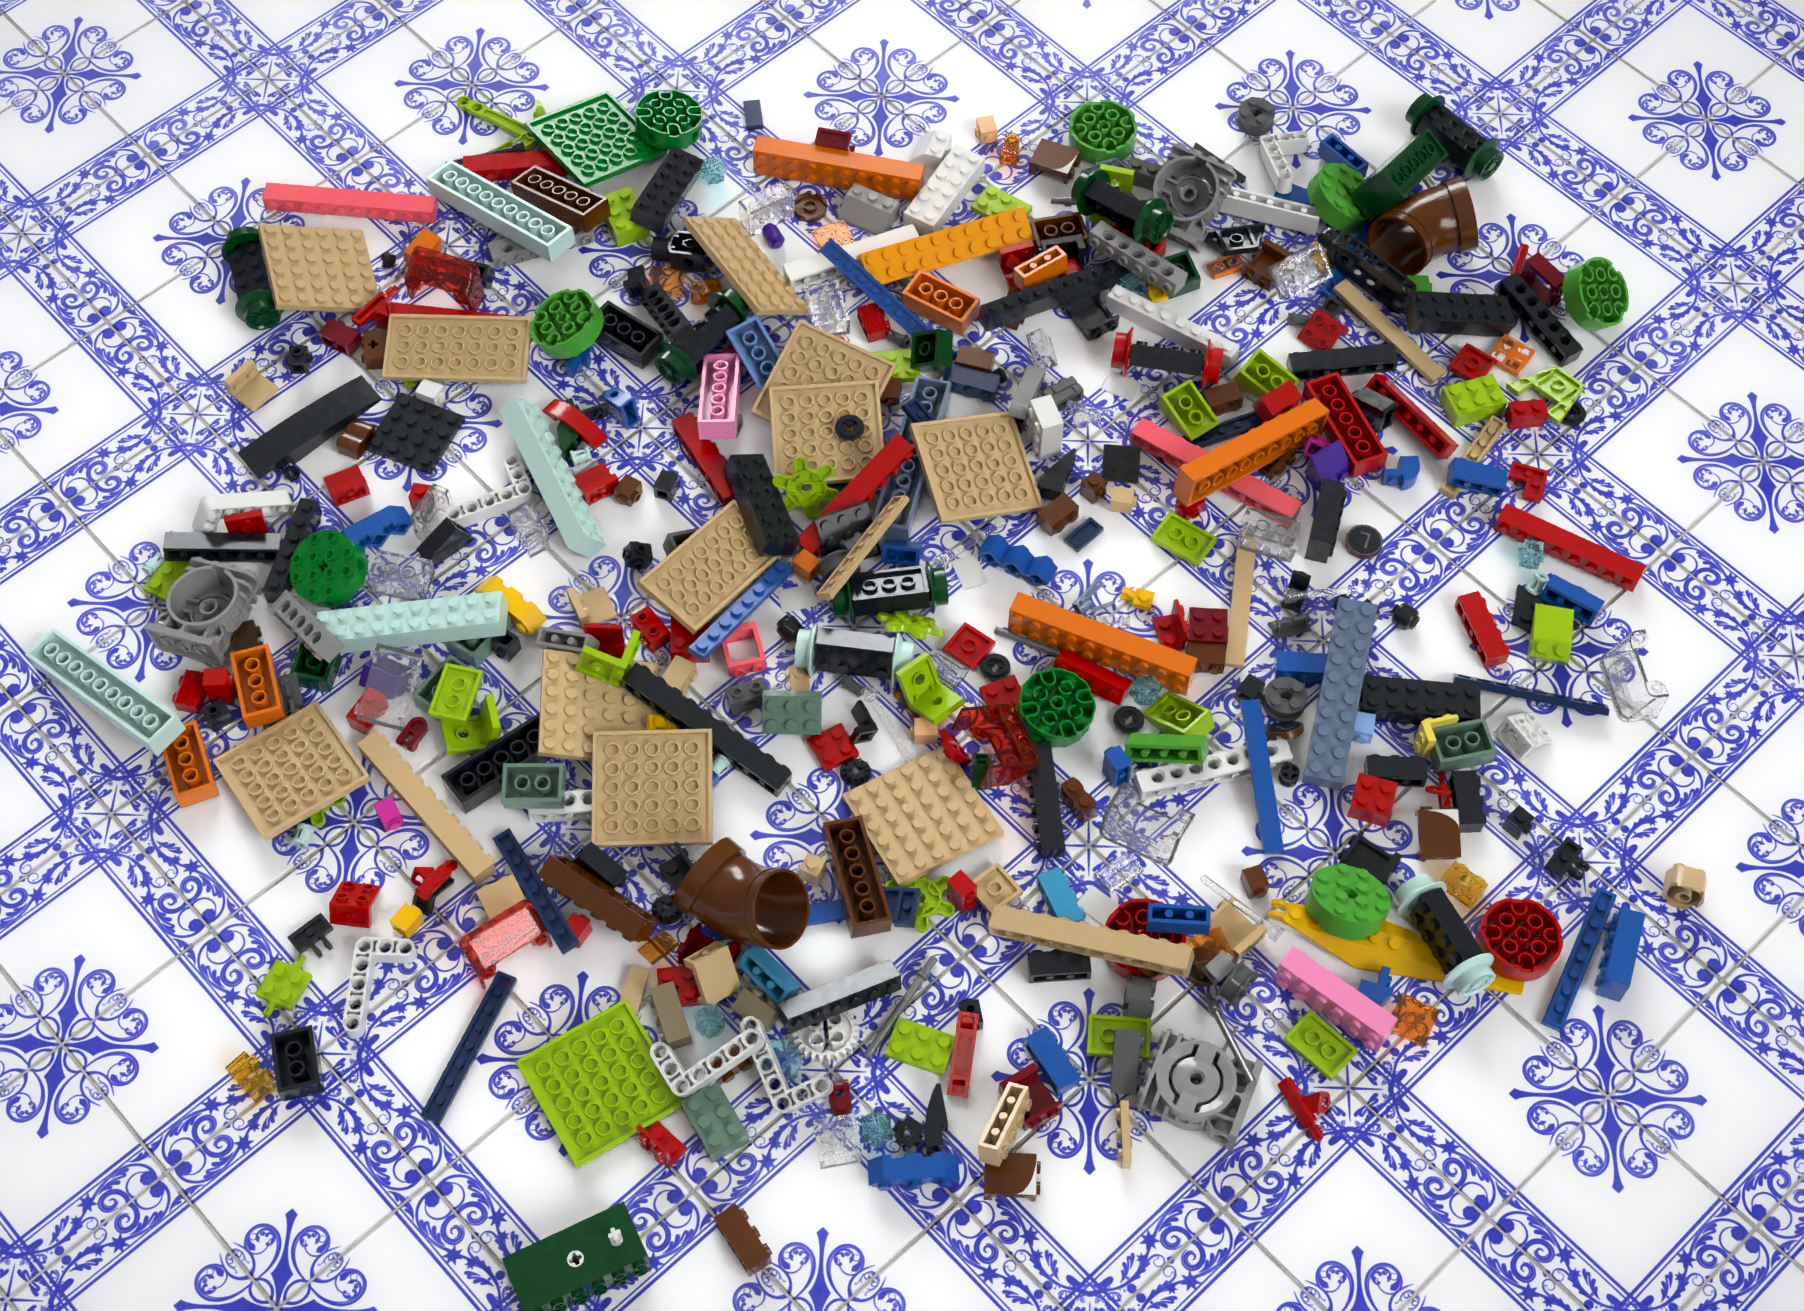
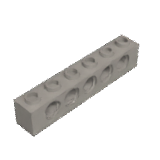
(507, 252)
(1137, 258)
(306, 627)

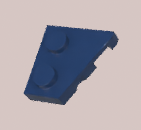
(903, 905)

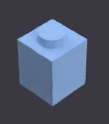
(1364, 727)

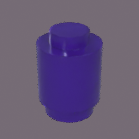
(772, 236)

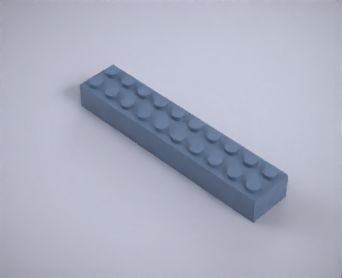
(910, 480)
(1339, 694)

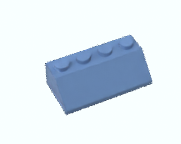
(754, 349)

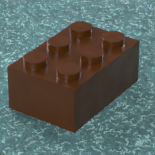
(1057, 227)

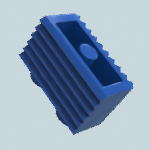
(1116, 766)

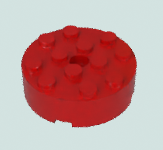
(1132, 918)
(1521, 938)

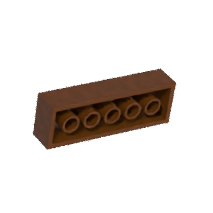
(561, 198)
(856, 877)
(598, 898)

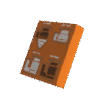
(1511, 354)

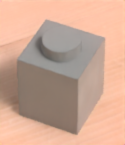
(1219, 967)

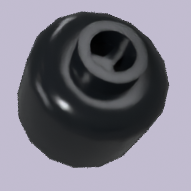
(1405, 616)
(788, 628)

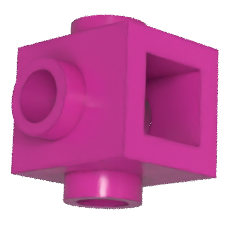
(1311, 443)

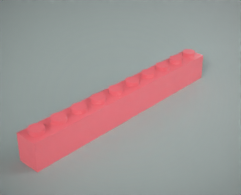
(350, 203)
(1247, 490)

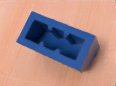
(901, 552)

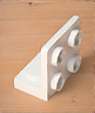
(1521, 734)

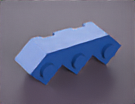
(376, 528)
(1017, 560)
(913, 1170)

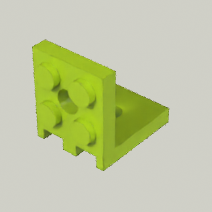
(1125, 182)
(606, 667)
(927, 691)
(480, 728)

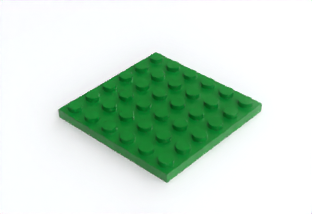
(593, 139)

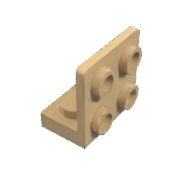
(250, 386)
(591, 606)

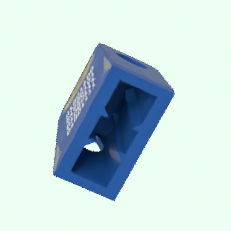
(621, 407)

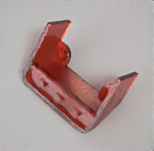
(445, 273)
(1008, 738)
(501, 938)

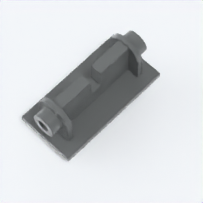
(1290, 626)
(290, 692)

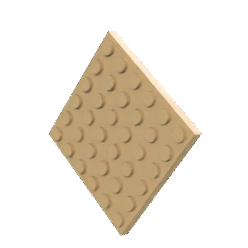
(317, 268)
(821, 358)
(805, 427)
(975, 467)
(579, 705)
(291, 770)
(652, 788)
(922, 816)

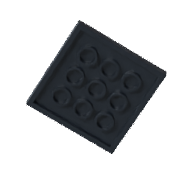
(415, 433)

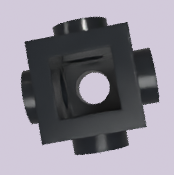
(299, 359)
(637, 555)
(915, 1136)

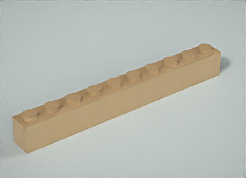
(426, 807)
(1091, 940)

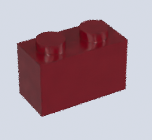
(340, 337)

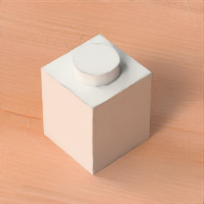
(430, 392)

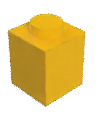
(407, 920)

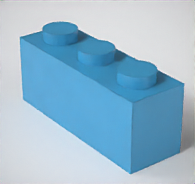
(1058, 895)
(769, 974)

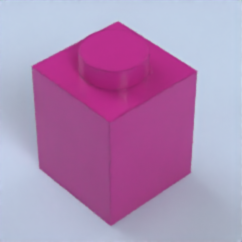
(389, 814)

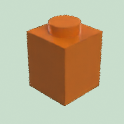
(805, 565)

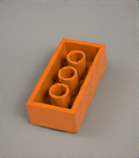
(941, 302)
(257, 686)
(190, 767)

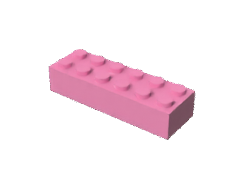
(719, 396)
(1335, 999)

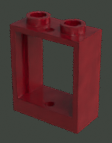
(1550, 274)

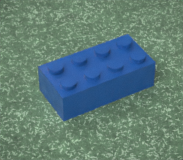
(1619, 954)

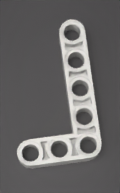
(1272, 152)
(513, 493)
(216, 506)
(365, 977)
(706, 1065)
(776, 1072)

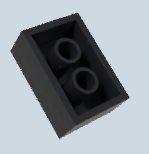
(297, 1063)

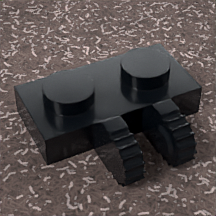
(1564, 858)
(311, 933)

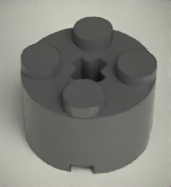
(1138, 997)

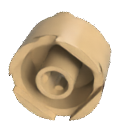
(1684, 886)

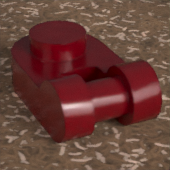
(417, 728)
(841, 1104)

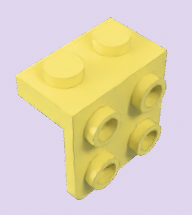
(1425, 738)

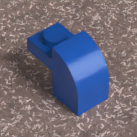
(576, 364)
(1404, 475)
(1380, 991)

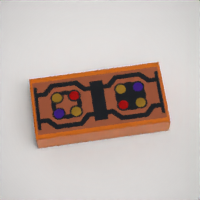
(1225, 266)

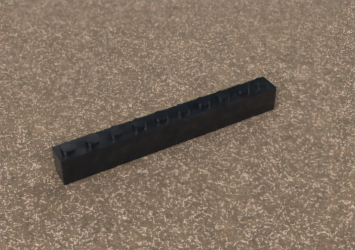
(1049, 294)
(688, 715)

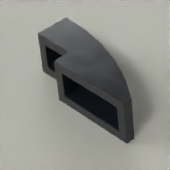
(935, 1121)

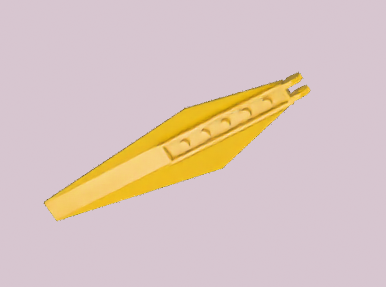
(1391, 947)

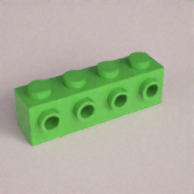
(1167, 748)

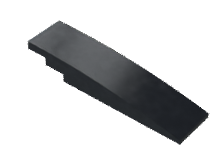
(309, 427)

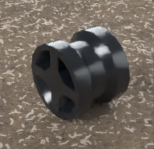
(1292, 772)

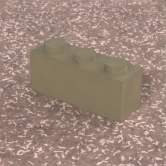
(669, 1015)

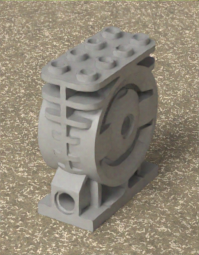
(1192, 162)
(203, 598)
(1200, 1062)

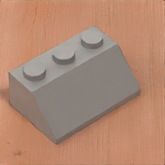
(869, 210)

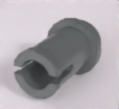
(1298, 319)
(902, 340)
(853, 686)

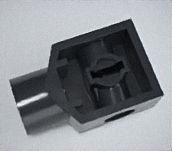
(680, 252)

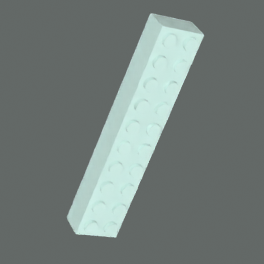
(501, 210)
(553, 477)
(419, 621)
(105, 691)

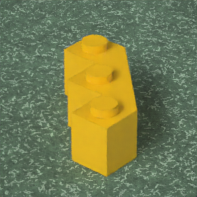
(525, 615)

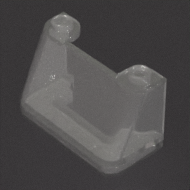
(1627, 683)
(389, 686)
(1144, 828)

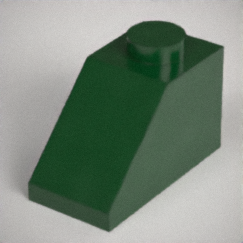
(568, 440)
(980, 766)

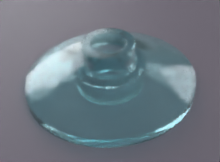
(793, 1057)

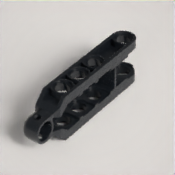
(1388, 282)

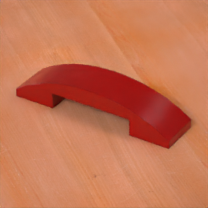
(576, 421)
(963, 1054)

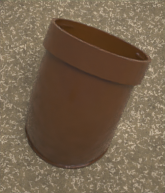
(1426, 227)
(744, 898)

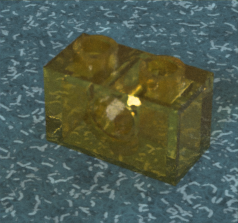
(1468, 894)
(256, 1086)

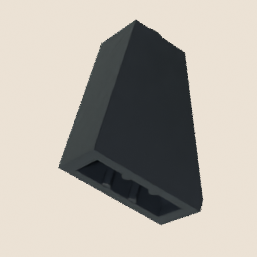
(1376, 408)
(444, 541)
(601, 865)

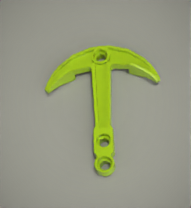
(502, 121)

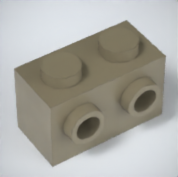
(752, 1003)

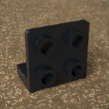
(1121, 463)
(677, 867)

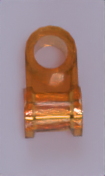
(1010, 150)
(704, 288)

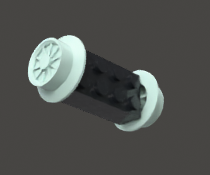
(852, 652)
(1446, 935)

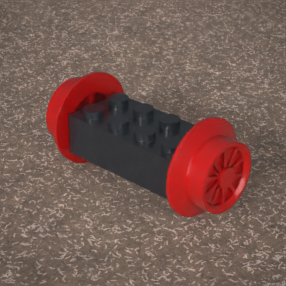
(1166, 359)

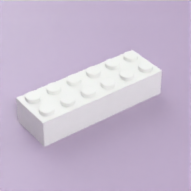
(944, 190)

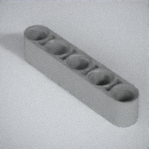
(1026, 391)

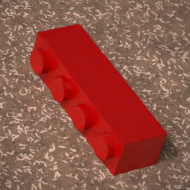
(1482, 629)
(1101, 680)

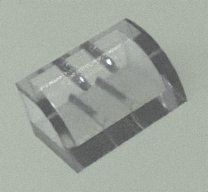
(1041, 349)
(949, 670)
(1119, 872)

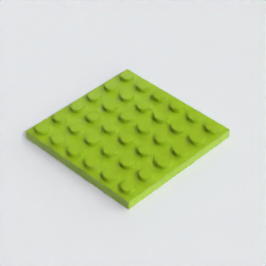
(599, 1083)

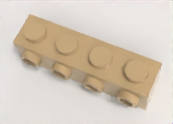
(1004, 1124)

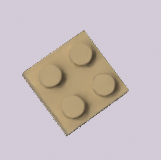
(996, 887)

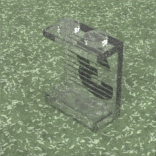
(435, 499)

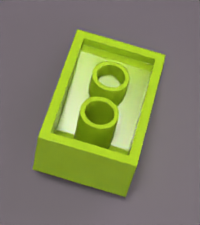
(1262, 374)
(1188, 410)
(1551, 634)
(1179, 716)

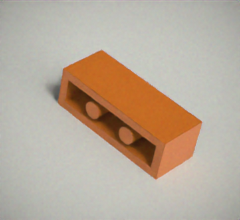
(1041, 268)

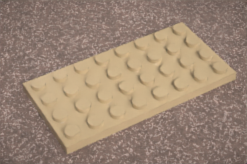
(745, 266)
(457, 348)
(707, 570)

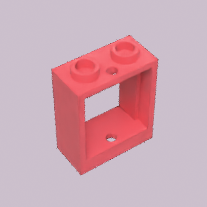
(744, 632)

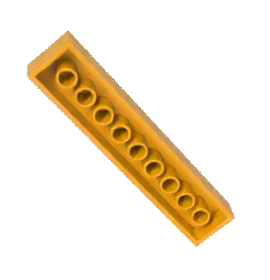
(947, 246)

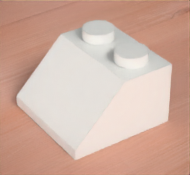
(932, 149)

